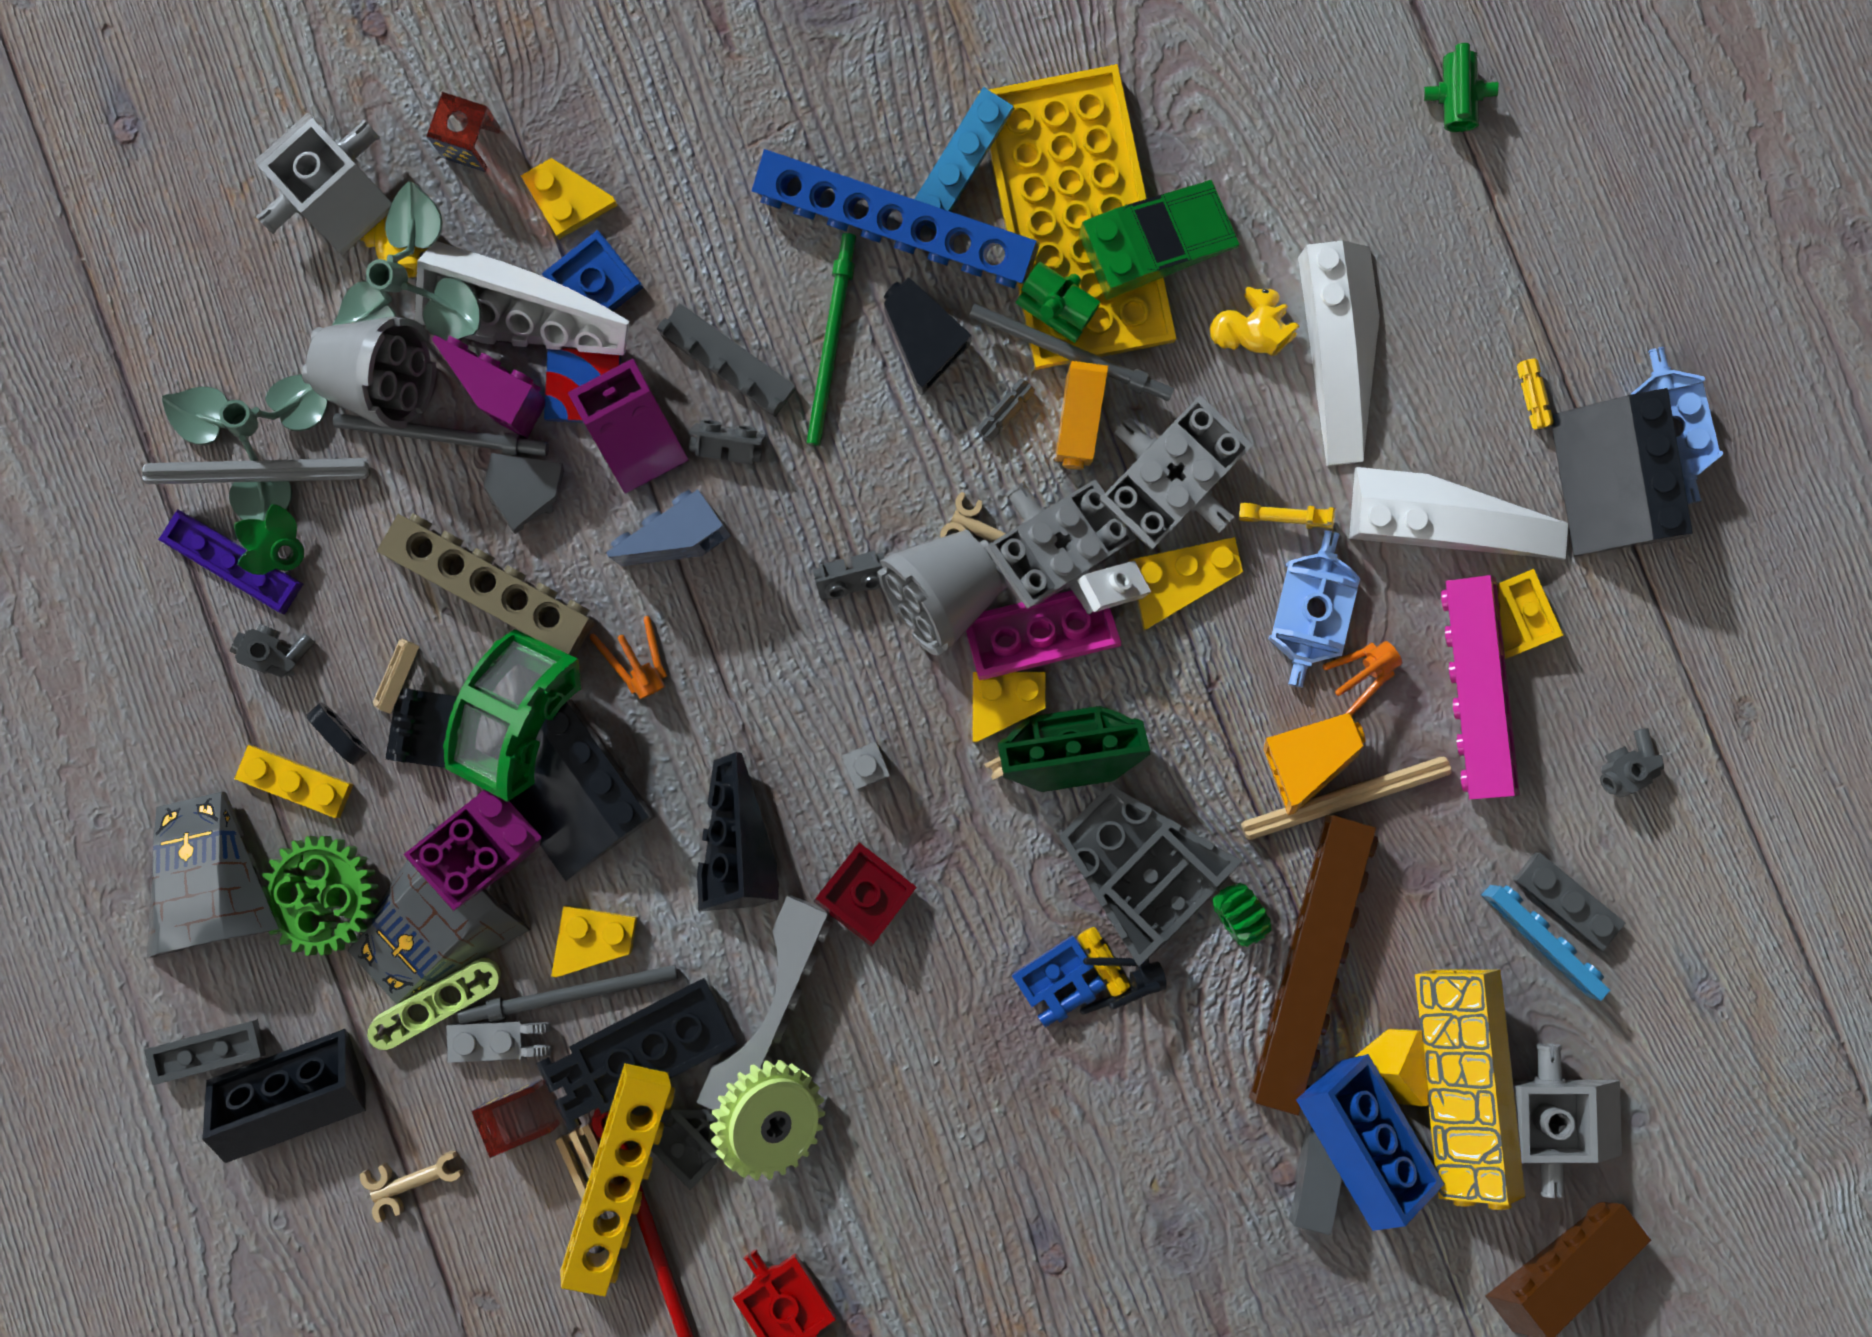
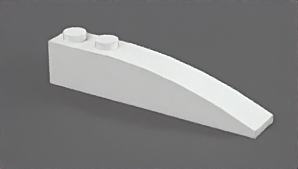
(522, 304)
(1342, 340)
(1446, 515)

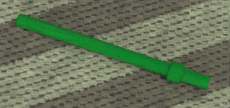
(843, 272)

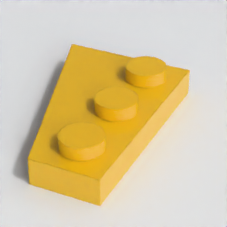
(1184, 576)

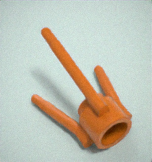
(1380, 662)
(644, 678)

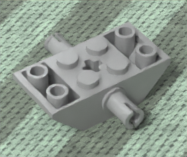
(323, 182)
(1199, 448)
(1057, 543)
(1585, 1122)

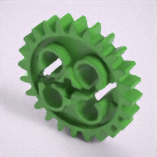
(341, 873)

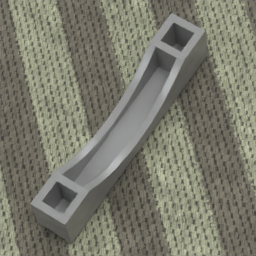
(795, 936)

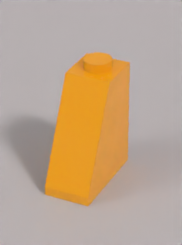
(1080, 414)
(1312, 757)

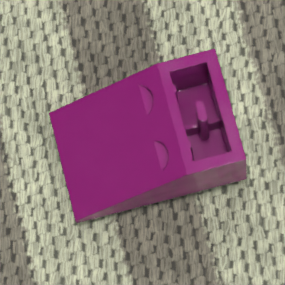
(502, 396)
(628, 426)
(473, 848)

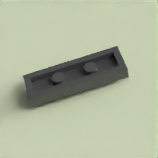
(1569, 901)
(205, 1052)

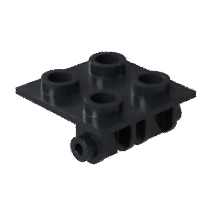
(419, 727)

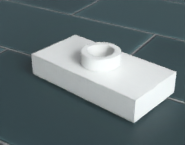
(1114, 586)

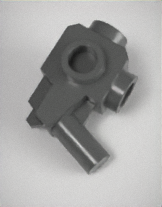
(262, 651)
(1631, 770)

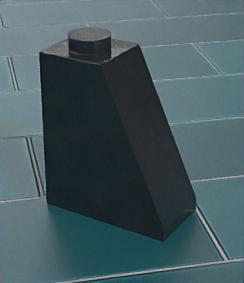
(924, 333)

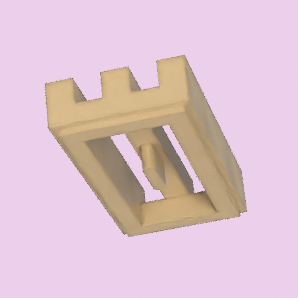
(395, 675)
(569, 1158)

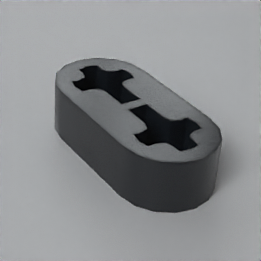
(337, 733)

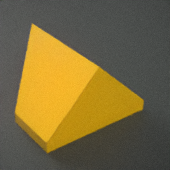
(1401, 1064)

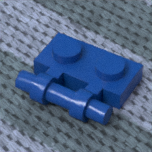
(1052, 972)

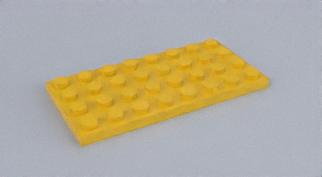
(1064, 162)

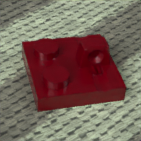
(865, 894)

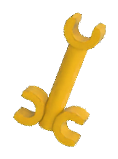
(1311, 517)

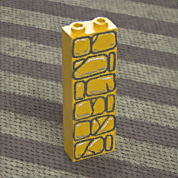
(1470, 1086)

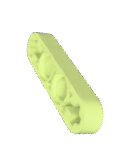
(436, 1006)

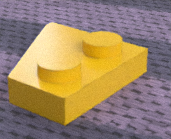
(566, 197)
(1525, 614)
(1005, 701)
(591, 938)

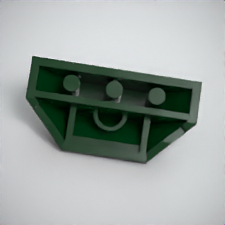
(1073, 748)

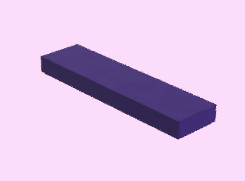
(222, 557)

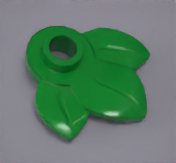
(266, 538)

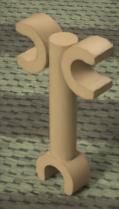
(964, 519)
(384, 1192)

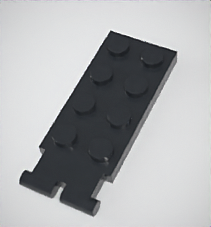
(661, 1037)

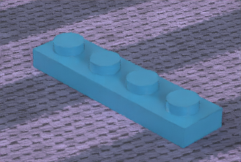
(965, 151)
(1557, 951)

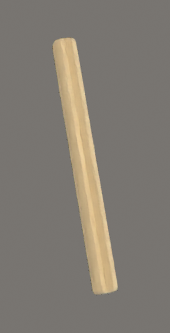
(1348, 797)

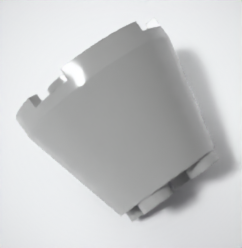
(373, 368)
(941, 587)

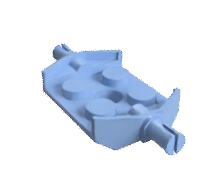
(1689, 404)
(1299, 633)

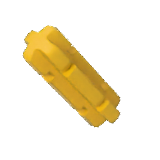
(1535, 393)
(1117, 982)

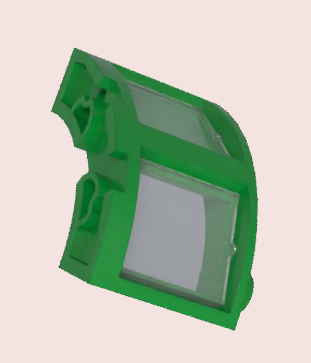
(502, 710)

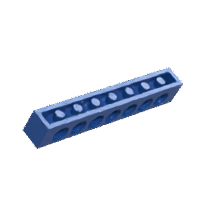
(777, 171)

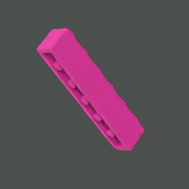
(1481, 687)

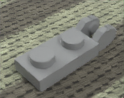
(494, 1041)

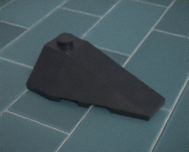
(739, 855)

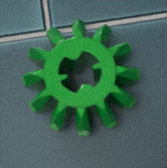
(1242, 914)

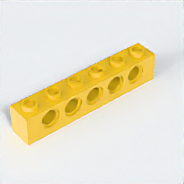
(590, 1271)

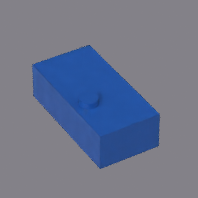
(1370, 1143)

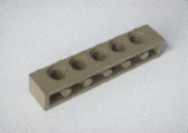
(403, 545)

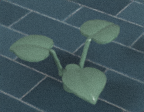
(411, 223)
(203, 410)

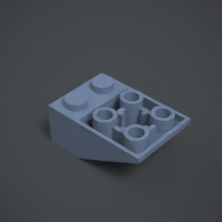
(679, 533)

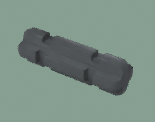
(1005, 410)

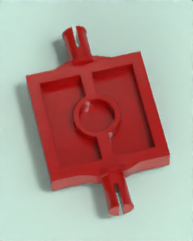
(783, 1300)

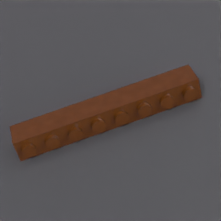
(1313, 963)

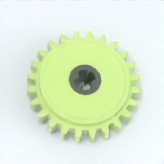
(767, 1120)

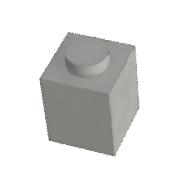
(866, 765)

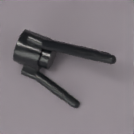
(1144, 981)

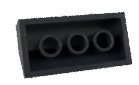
(283, 1096)

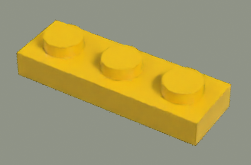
(293, 781)

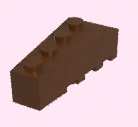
(1569, 1272)

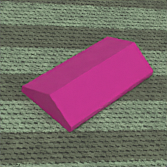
(1050, 632)

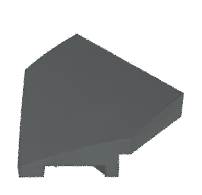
(522, 487)
(687, 1144)

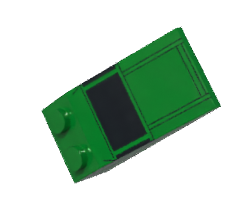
(1156, 237)

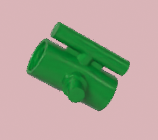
(1461, 90)
(1058, 301)

